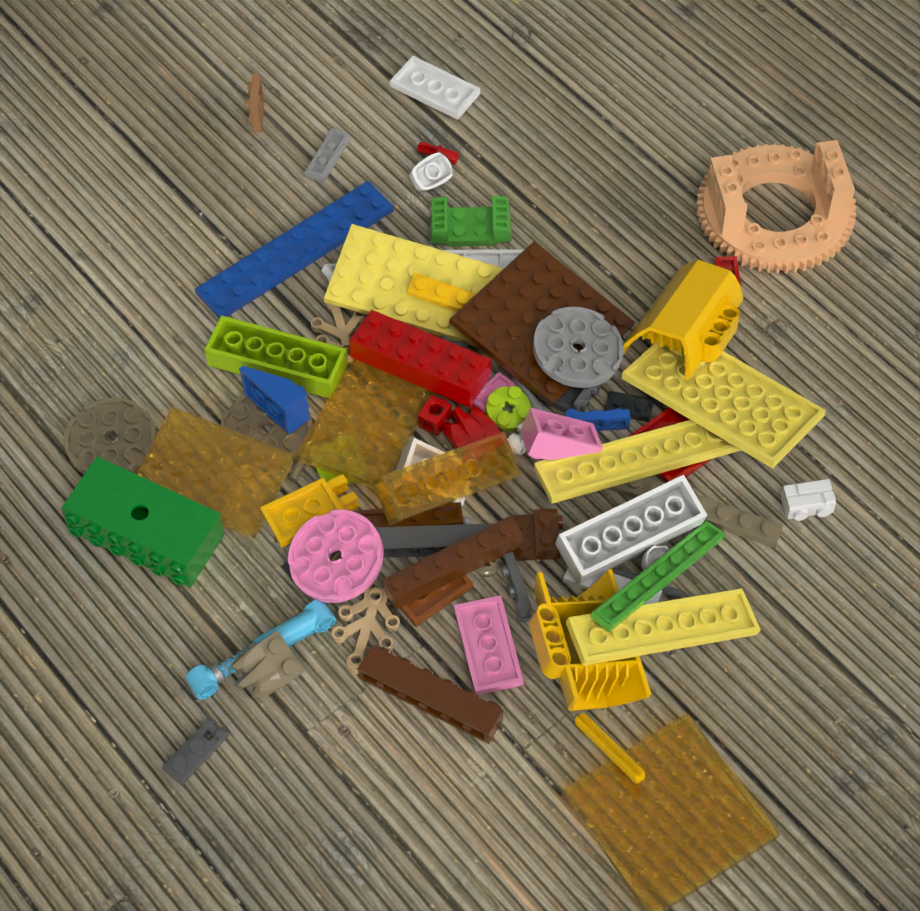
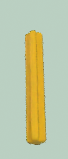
(610, 748)

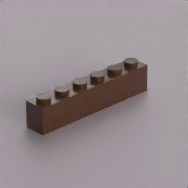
(453, 562)
(430, 693)

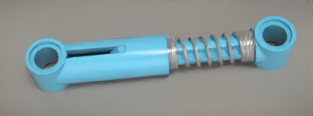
(314, 618)

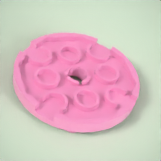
(339, 579)

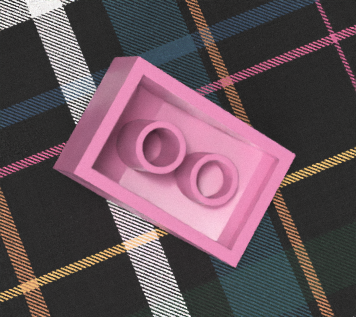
(558, 436)

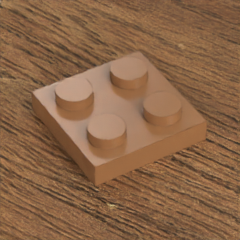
(255, 103)

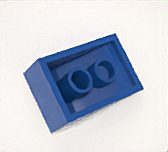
(277, 397)

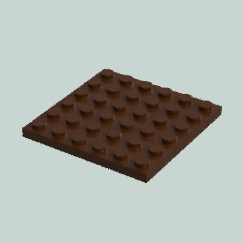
(510, 307)

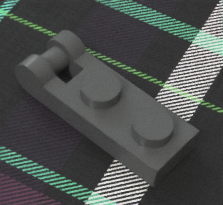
(516, 587)
(195, 751)

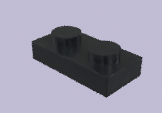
(639, 406)

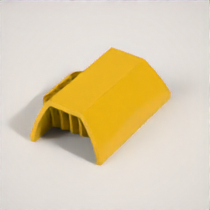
(693, 314)
(585, 686)

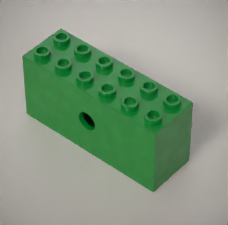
(143, 522)

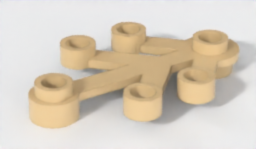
(341, 332)
(366, 624)

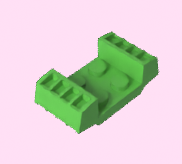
(470, 224)

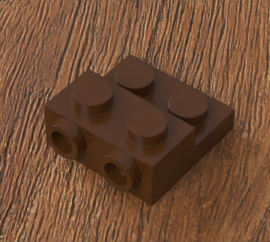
(539, 535)

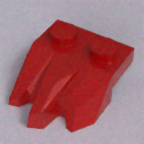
(469, 427)

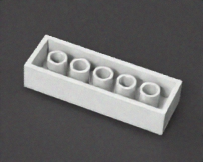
(630, 529)

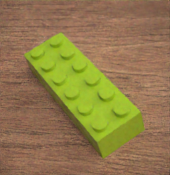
(302, 360)

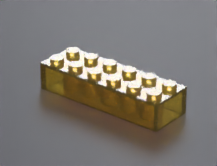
(446, 478)

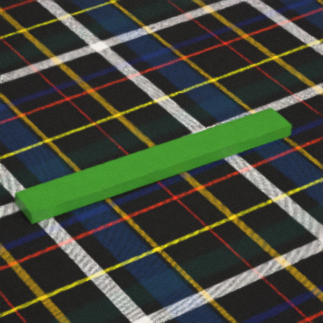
(657, 576)

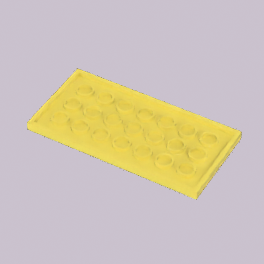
(378, 270)
(728, 401)

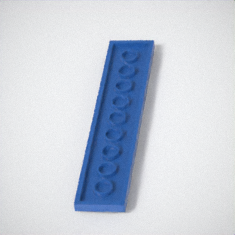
(293, 250)

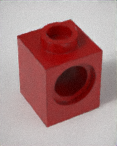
(434, 423)

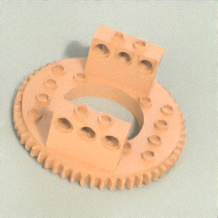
(818, 176)

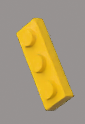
(438, 292)

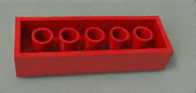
(420, 358)

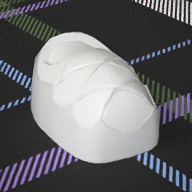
(431, 172)

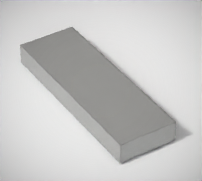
(327, 155)

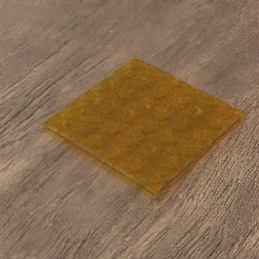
(677, 823)

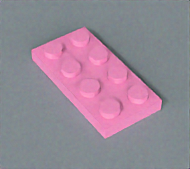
(488, 645)

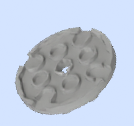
(582, 326)

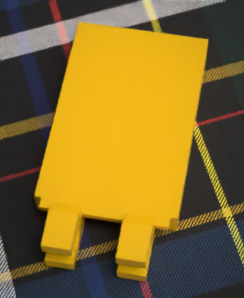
(293, 510)

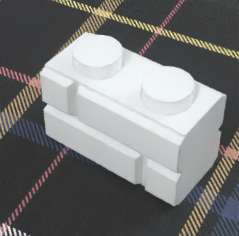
(808, 499)

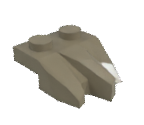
(267, 666)

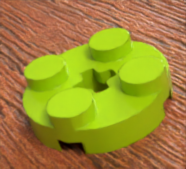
(509, 396)

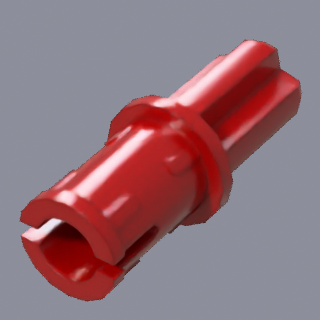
(428, 149)

